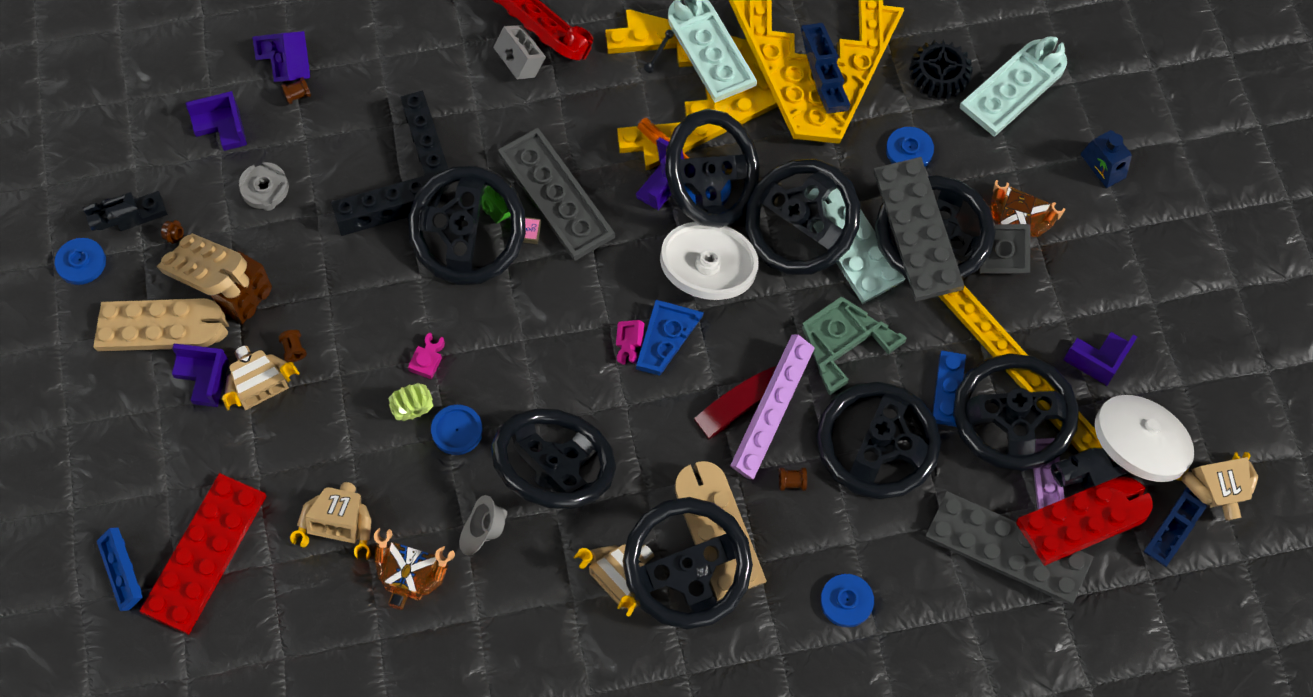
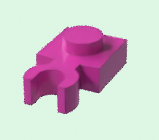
(628, 338)
(427, 359)

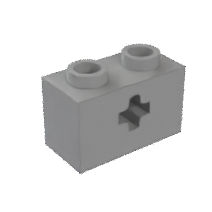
(519, 52)

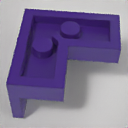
(286, 53)
(220, 115)
(656, 188)
(1099, 363)
(205, 367)

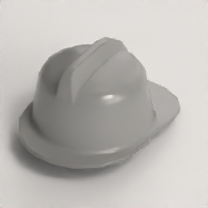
(482, 525)

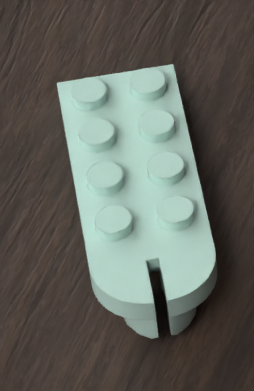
(710, 48)
(1016, 84)
(863, 263)

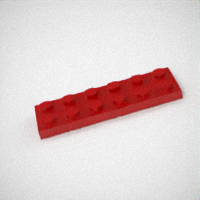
(203, 554)

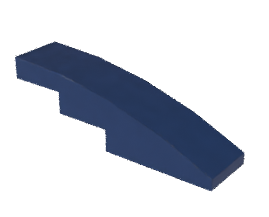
(824, 68)
(1175, 528)

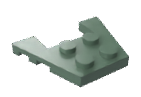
(839, 330)

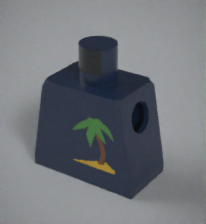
(1108, 158)

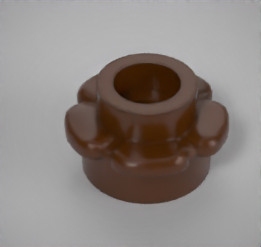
(172, 231)

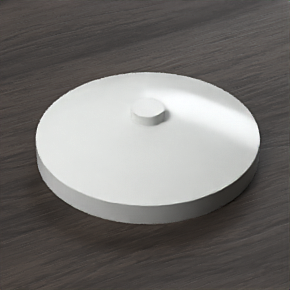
(709, 261)
(1144, 438)

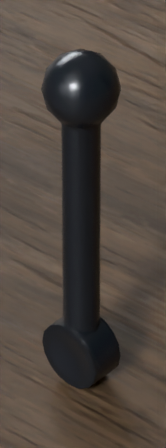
(649, 68)

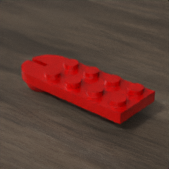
(553, 31)
(1086, 518)

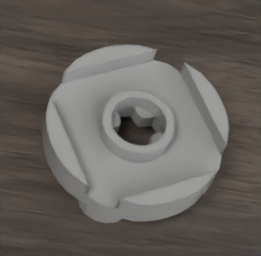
(268, 197)

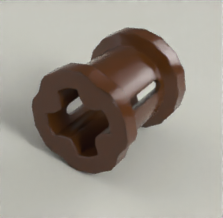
(296, 90)
(292, 345)
(793, 479)

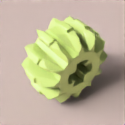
(410, 402)

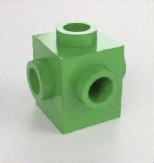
(494, 205)

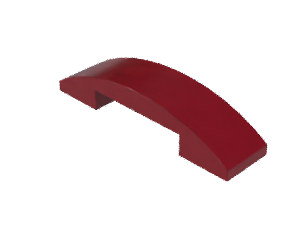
(734, 403)

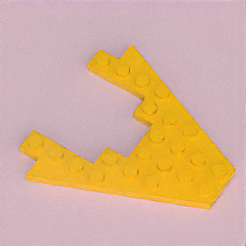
(647, 33)
(790, 73)

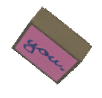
(532, 230)

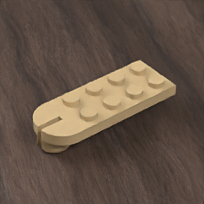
(206, 266)
(159, 324)
(715, 490)

